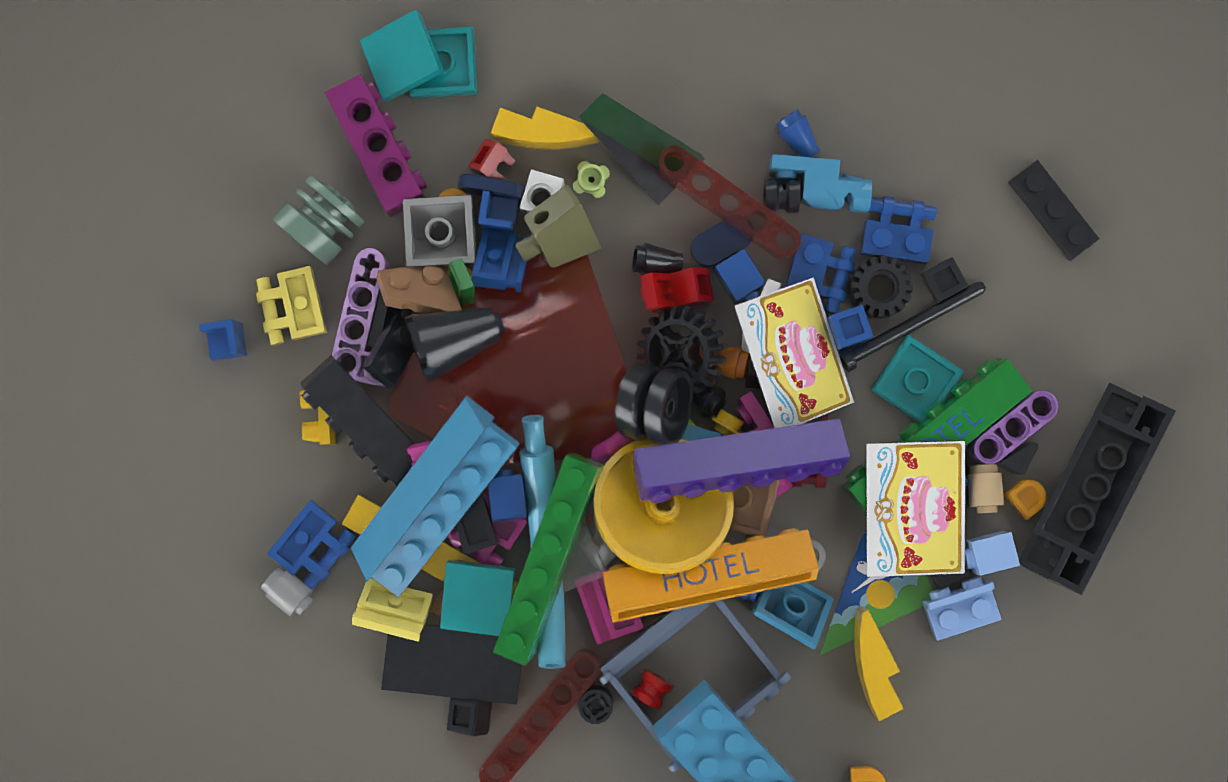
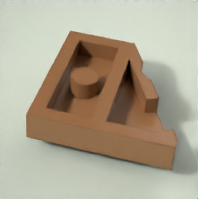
(418, 289)

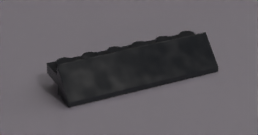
(1095, 488)

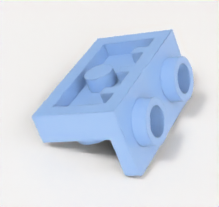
(961, 608)

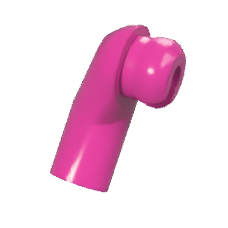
(605, 450)

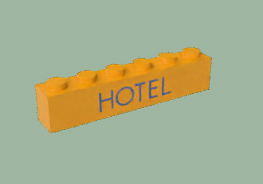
(728, 573)

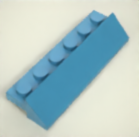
(433, 497)

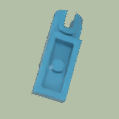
(821, 182)

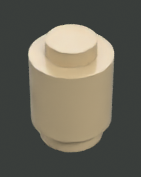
(985, 488)

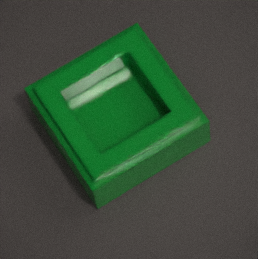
(461, 282)

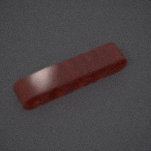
(720, 187)
(545, 702)

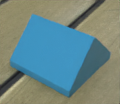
(795, 610)

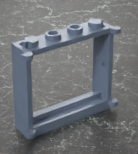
(658, 633)

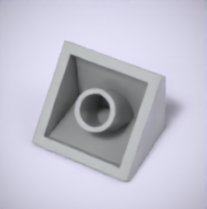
(439, 230)

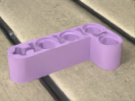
(354, 313)

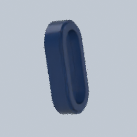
(502, 188)
(718, 244)

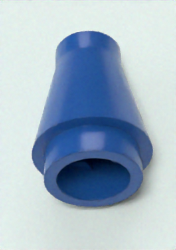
(797, 134)

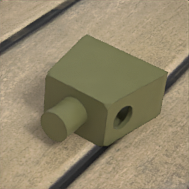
(558, 230)

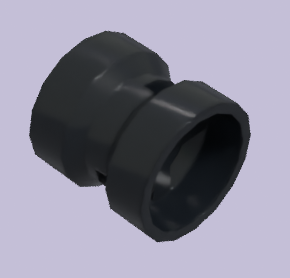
(782, 195)
(593, 699)

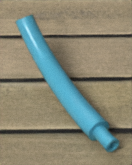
(538, 481)

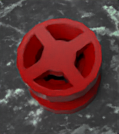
(652, 689)

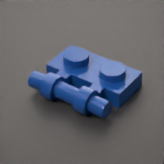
(896, 240)
(813, 260)
(304, 537)

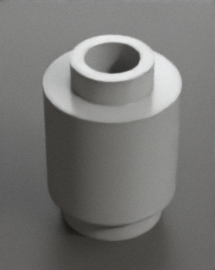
(287, 592)

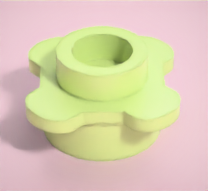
(591, 170)

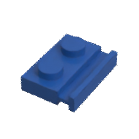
(498, 261)

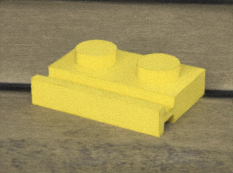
(394, 615)

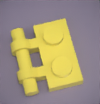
(301, 305)

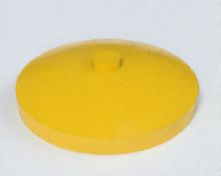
(660, 535)

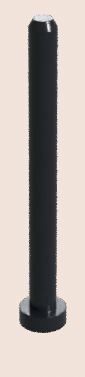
(849, 358)

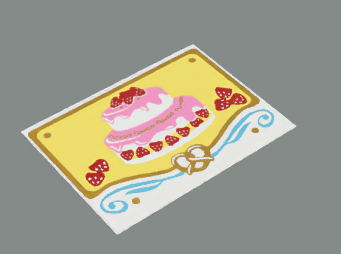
(794, 354)
(912, 508)

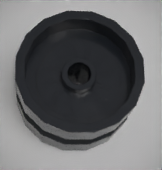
(654, 404)

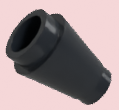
(656, 260)

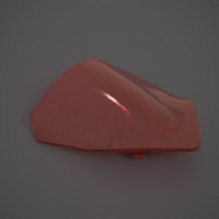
(550, 363)

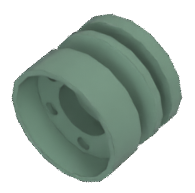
(319, 219)

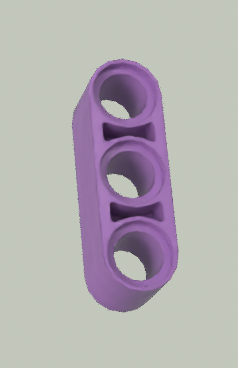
(1027, 422)

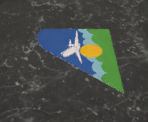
(883, 596)

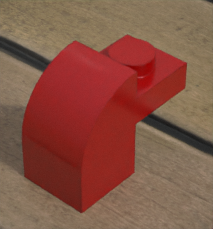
(680, 288)

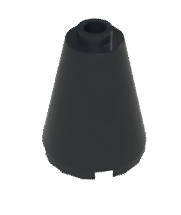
(452, 338)

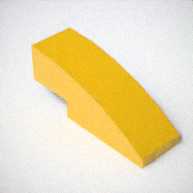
(543, 131)
(875, 666)

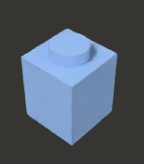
(991, 553)

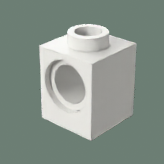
(538, 183)

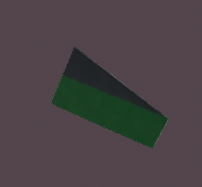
(634, 144)

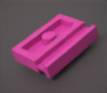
(597, 610)

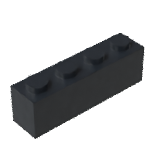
(361, 418)

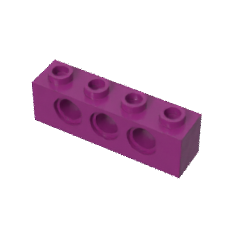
(346, 102)

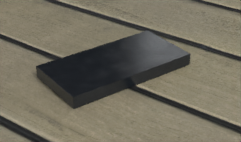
(450, 666)

